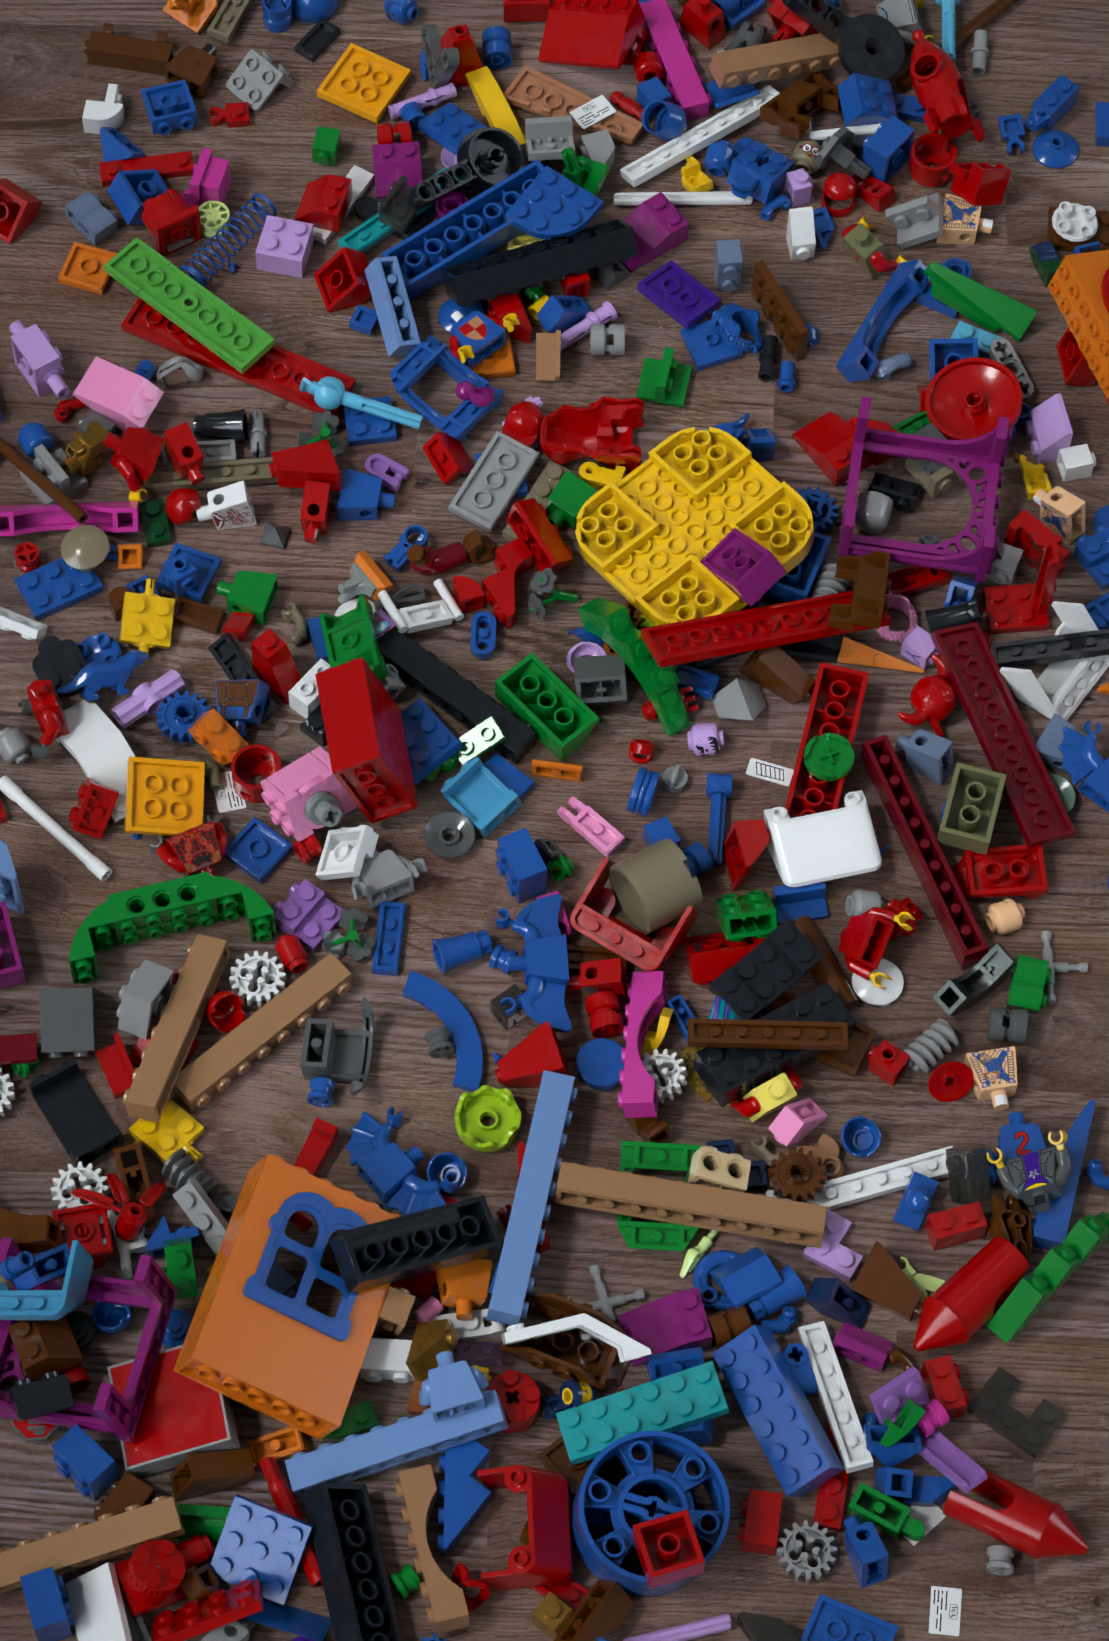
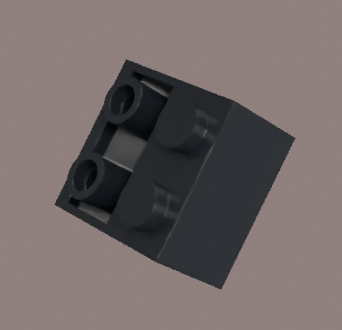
(41, 1397)

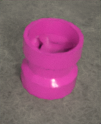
(932, 1418)

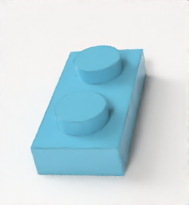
(985, 338)

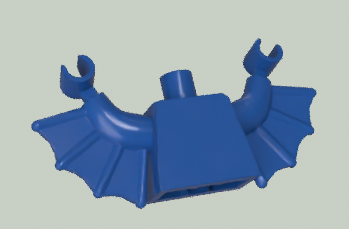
(1081, 759)
(390, 1170)

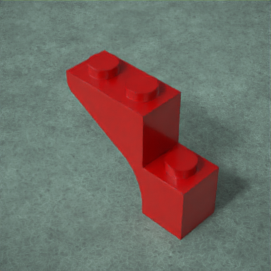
(499, 590)

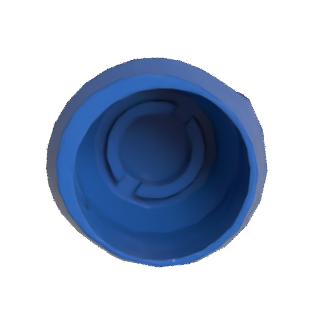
(670, 121)

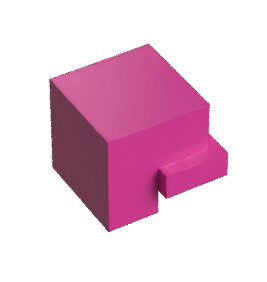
(209, 180)

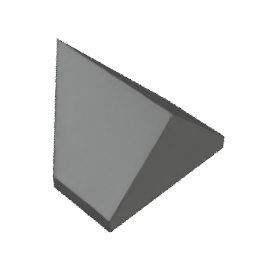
(739, 701)

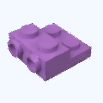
(307, 914)

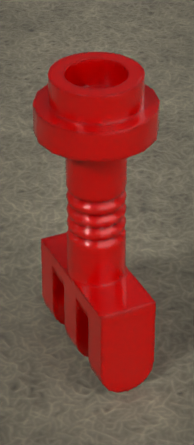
(650, 713)

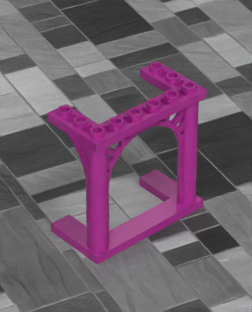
(981, 453)
(111, 1410)

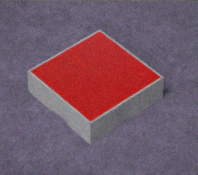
(175, 1418)

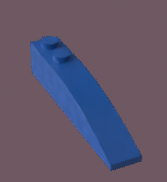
(1052, 1226)

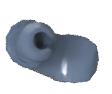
(891, 364)

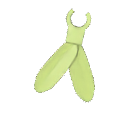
(921, 1281)

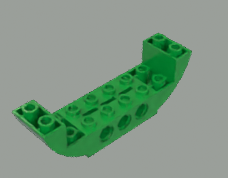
(163, 910)

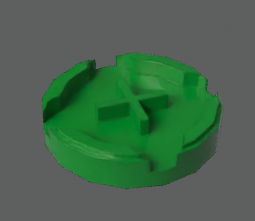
(829, 757)

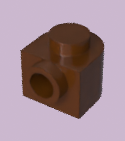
(116, 600)
(199, 1582)

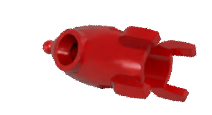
(941, 91)

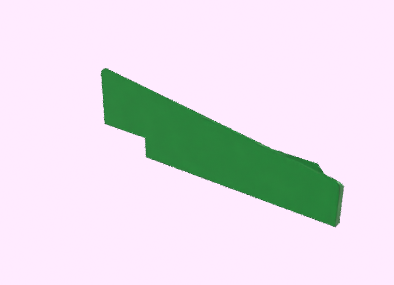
(979, 302)

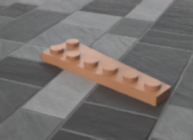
(552, 98)

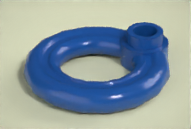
(701, 1279)

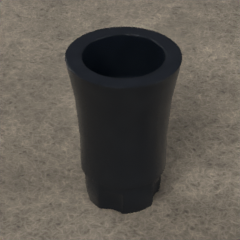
(222, 426)
(954, 615)

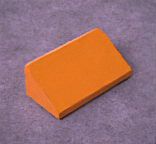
(557, 770)

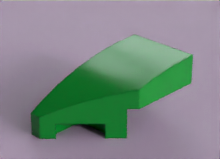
(903, 1424)

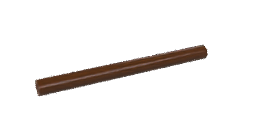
(42, 482)

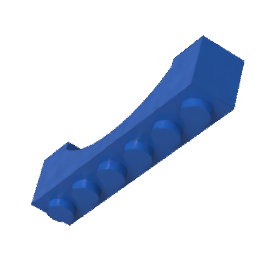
(861, 354)

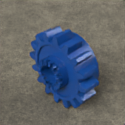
(170, 716)

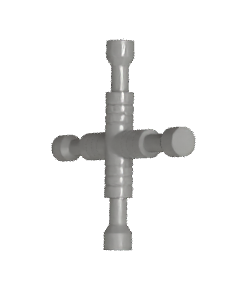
(1058, 967)
(606, 1303)

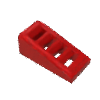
(882, 199)

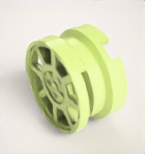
(213, 218)

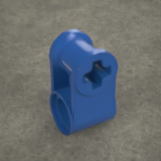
(801, 1369)

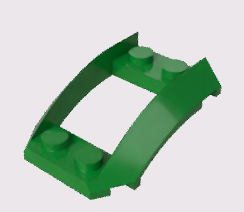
(656, 1157)

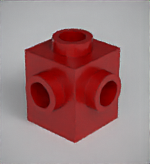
(904, 905)

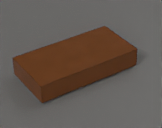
(198, 615)

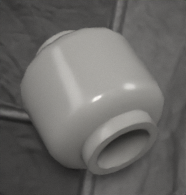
(14, 745)
(862, 901)

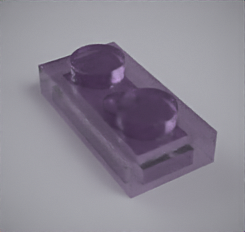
(479, 1353)

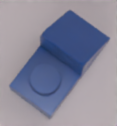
(155, 1245)

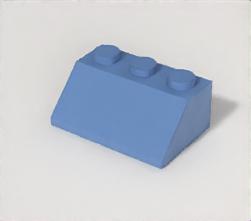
(9, 883)

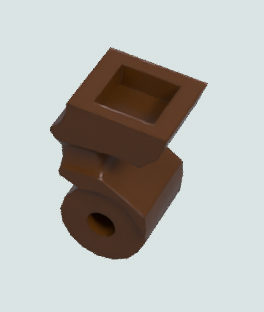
(649, 1128)

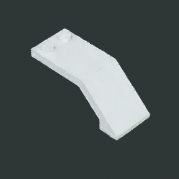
(98, 749)
(626, 1347)

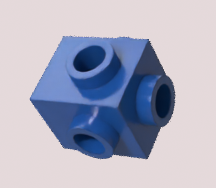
(180, 573)

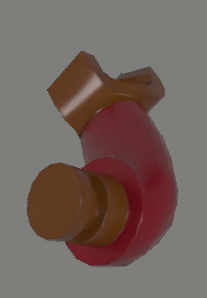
(443, 559)

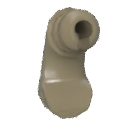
(294, 615)
(761, 1151)

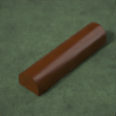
(827, 969)

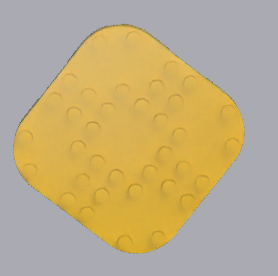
(674, 510)

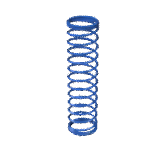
(196, 272)

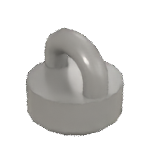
(675, 778)

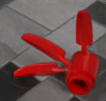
(132, 1215)

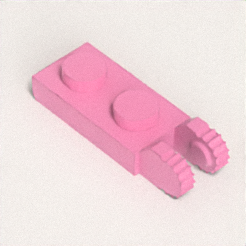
(592, 827)

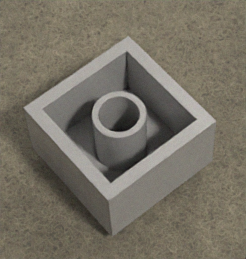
(144, 998)

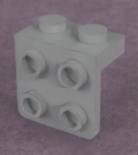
(257, 79)

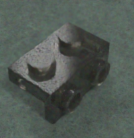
(968, 1175)

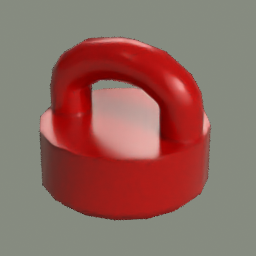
(642, 747)

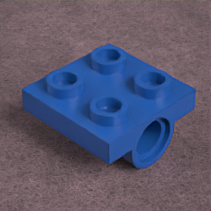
(738, 11)

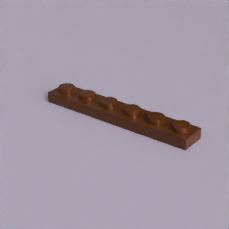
(767, 1034)

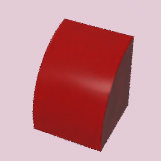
(468, 594)

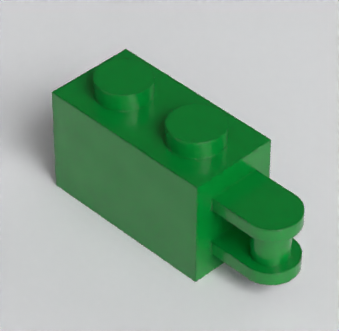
(885, 1513)

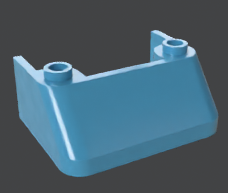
(50, 1303)

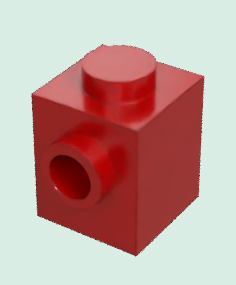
(887, 1062)

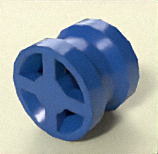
(413, 113)
(499, 958)
(321, 1092)

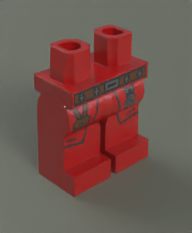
(1031, 536)

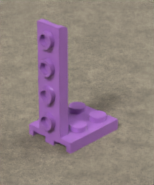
(936, 1448)

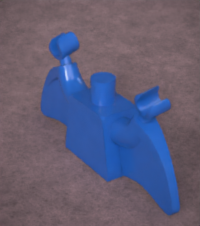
(542, 962)

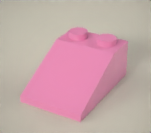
(118, 394)

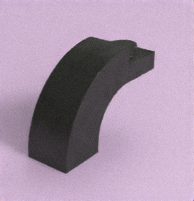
(977, 983)

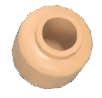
(1005, 916)

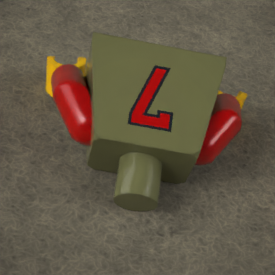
(867, 249)

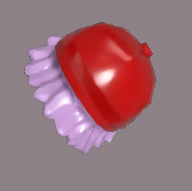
(524, 422)

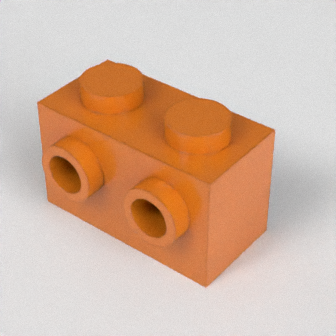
(217, 736)

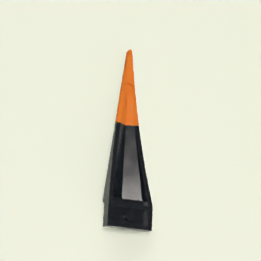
(842, 650)

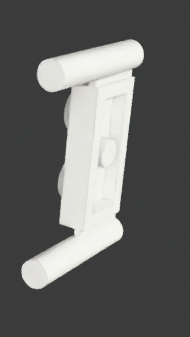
(424, 615)

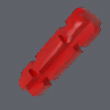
(627, 105)

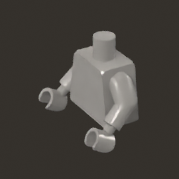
(386, 877)

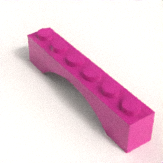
(47, 517)
(647, 1000)

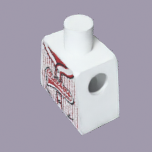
(229, 507)

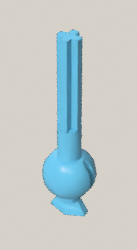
(948, 25)
(331, 393)

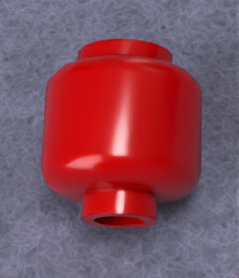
(647, 66)

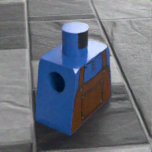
(241, 702)

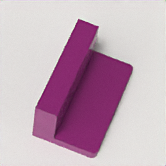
(862, 1347)

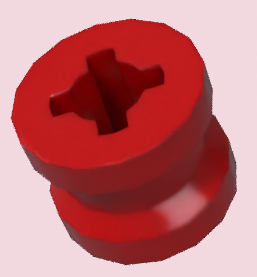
(27, 557)
(307, 848)

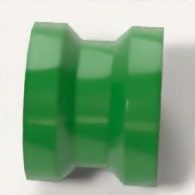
(405, 1581)

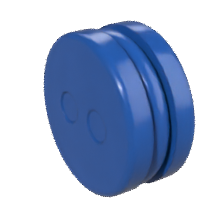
(643, 791)

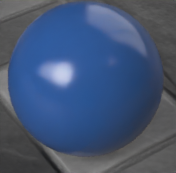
(313, 10)

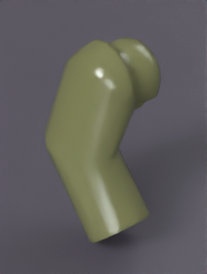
(212, 772)

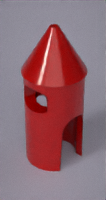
(970, 1296)
(1025, 1523)

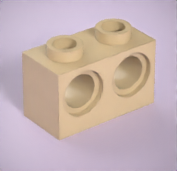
(720, 1165)

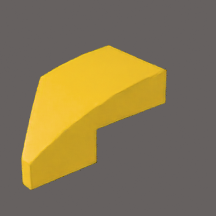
(693, 178)

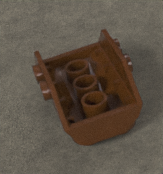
(572, 1351)

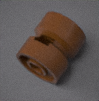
(728, 1326)

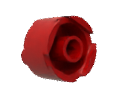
(520, 1388)

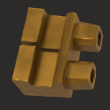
(86, 451)

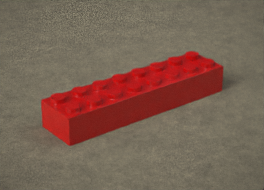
(832, 709)

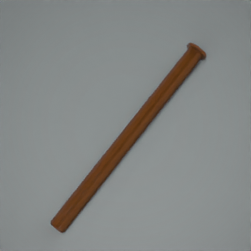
(966, 32)

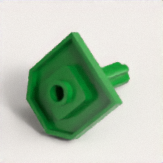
(584, 171)

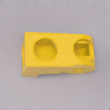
(600, 476)

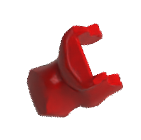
(595, 432)

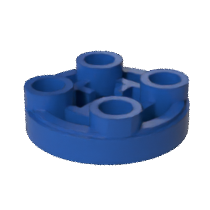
(600, 1064)

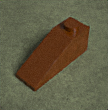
(134, 1174)
(598, 1613)

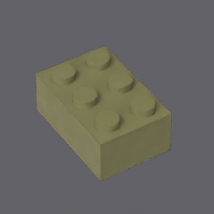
(971, 808)

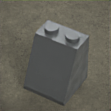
(68, 1021)

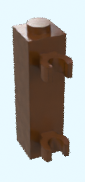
(128, 52)

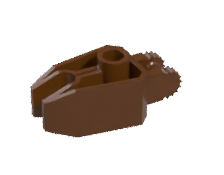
(1010, 1223)

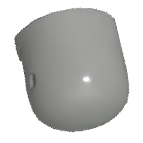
(873, 512)

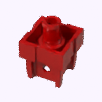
(788, 23)

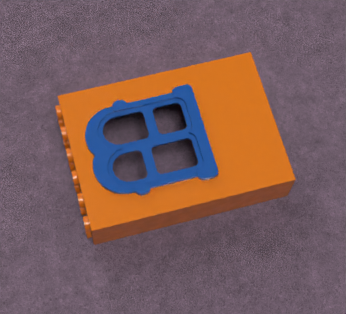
(271, 1346)

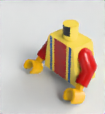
(769, 1096)

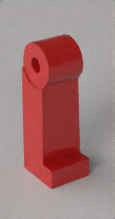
(317, 1146)

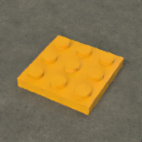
(363, 83)
(163, 796)

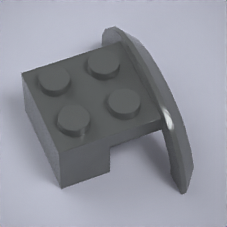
(339, 1052)

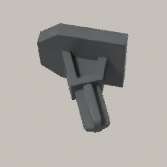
(835, 149)

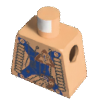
(962, 221)
(1062, 513)
(994, 1075)

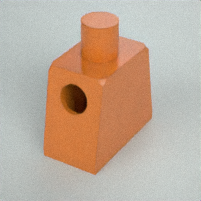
(464, 1286)

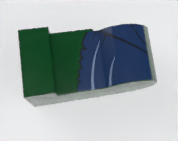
(1045, 260)

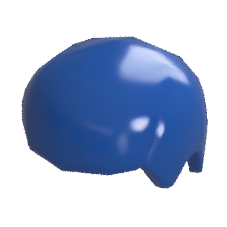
(861, 1137)
(445, 1163)
(112, 1317)

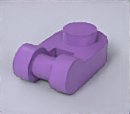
(380, 466)

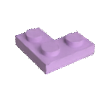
(832, 1254)

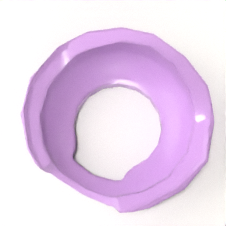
(583, 649)

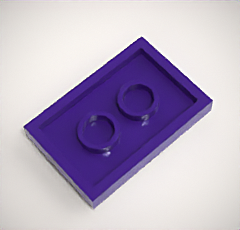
(679, 294)

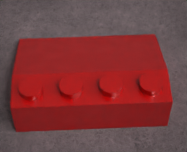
(590, 32)

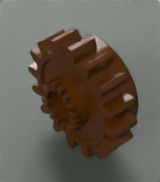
(797, 1164)

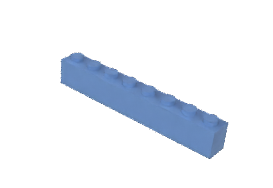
(392, 1445)

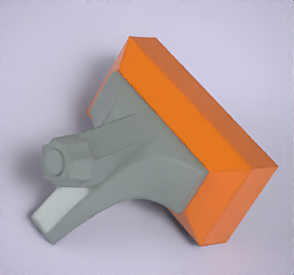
(364, 579)

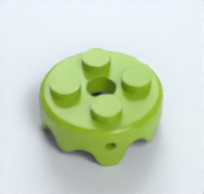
(487, 1102)

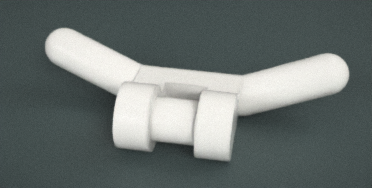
(125, 1249)

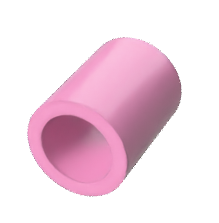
(428, 1310)

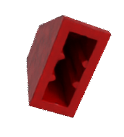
(305, 463)
(274, 664)

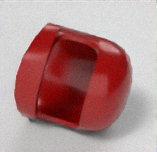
(839, 187)

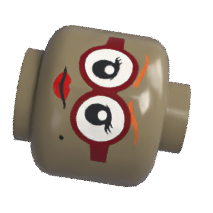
(805, 156)

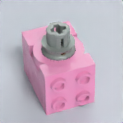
(306, 795)

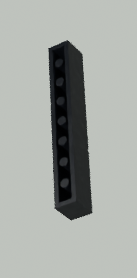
(453, 693)

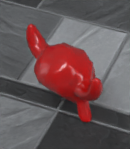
(932, 699)

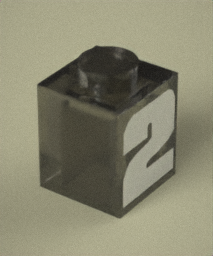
(499, 1012)

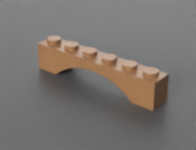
(446, 1599)

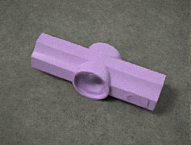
(147, 698)

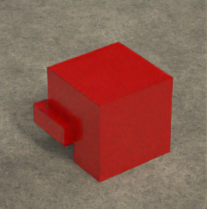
(980, 182)

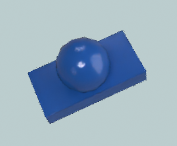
(915, 1201)

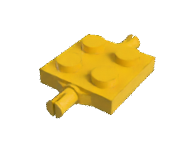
(147, 619)
(172, 1132)

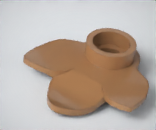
(829, 1153)

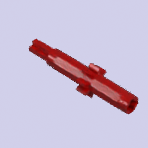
(285, 1502)

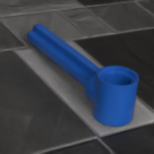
(718, 790)

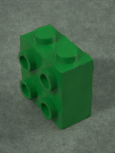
(746, 915)

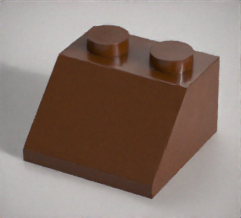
(45, 1346)

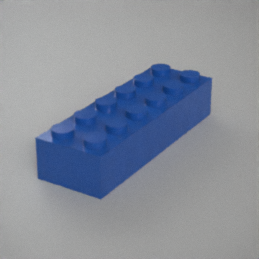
(778, 1411)

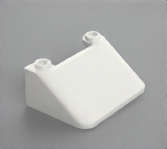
(823, 843)

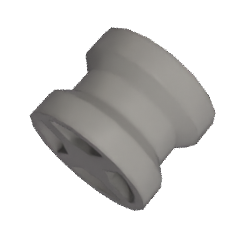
(1000, 1560)

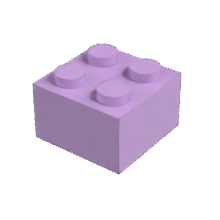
(284, 246)

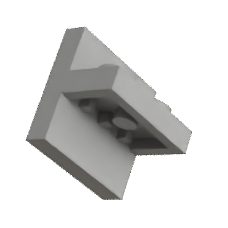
(548, 137)
(917, 220)
(49, 466)

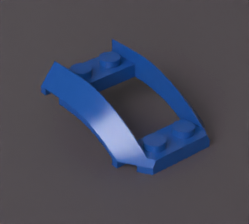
(417, 363)

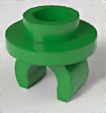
(564, 865)
(23, 1068)

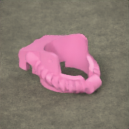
(900, 603)

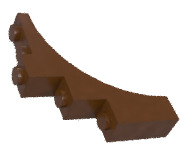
(30, 1232)

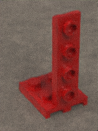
(1024, 605)

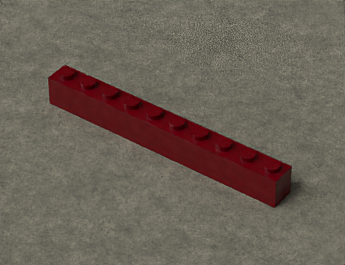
(924, 851)

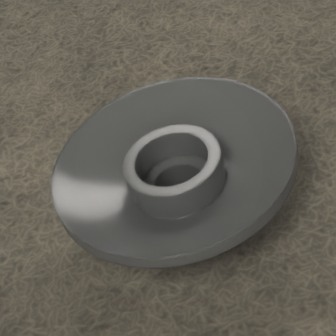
(449, 825)

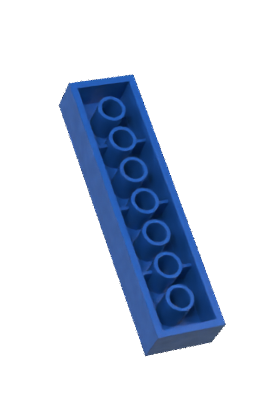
(461, 234)

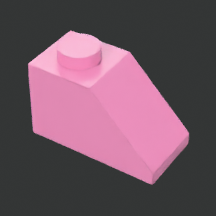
(796, 1121)

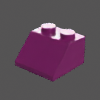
(392, 162)

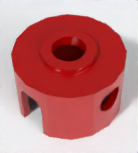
(933, 153)
(250, 763)

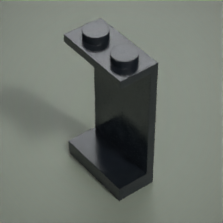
(75, 1113)

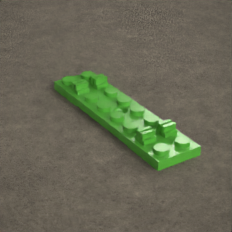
(206, 320)

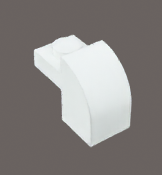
(104, 114)

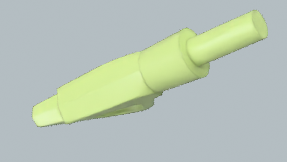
(695, 1254)

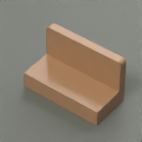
(548, 357)

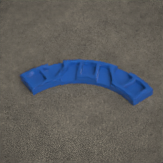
(458, 1020)

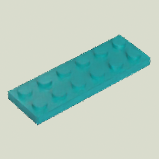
(652, 1406)

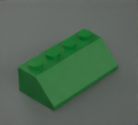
(547, 705)

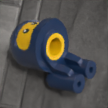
(571, 1394)

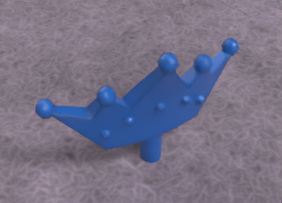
(587, 636)

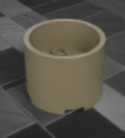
(655, 886)

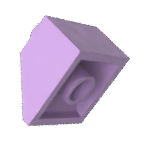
(1049, 429)

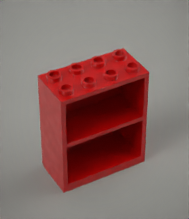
(366, 740)

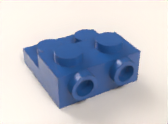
(169, 107)
(1094, 555)

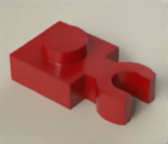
(234, 115)

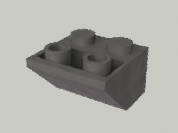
(600, 680)

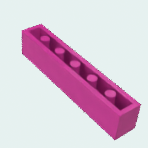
(679, 68)

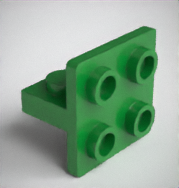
(664, 380)

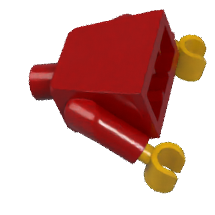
(134, 457)
(867, 939)

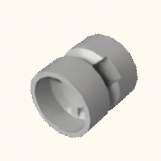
(598, 339)

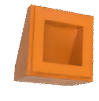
(130, 556)

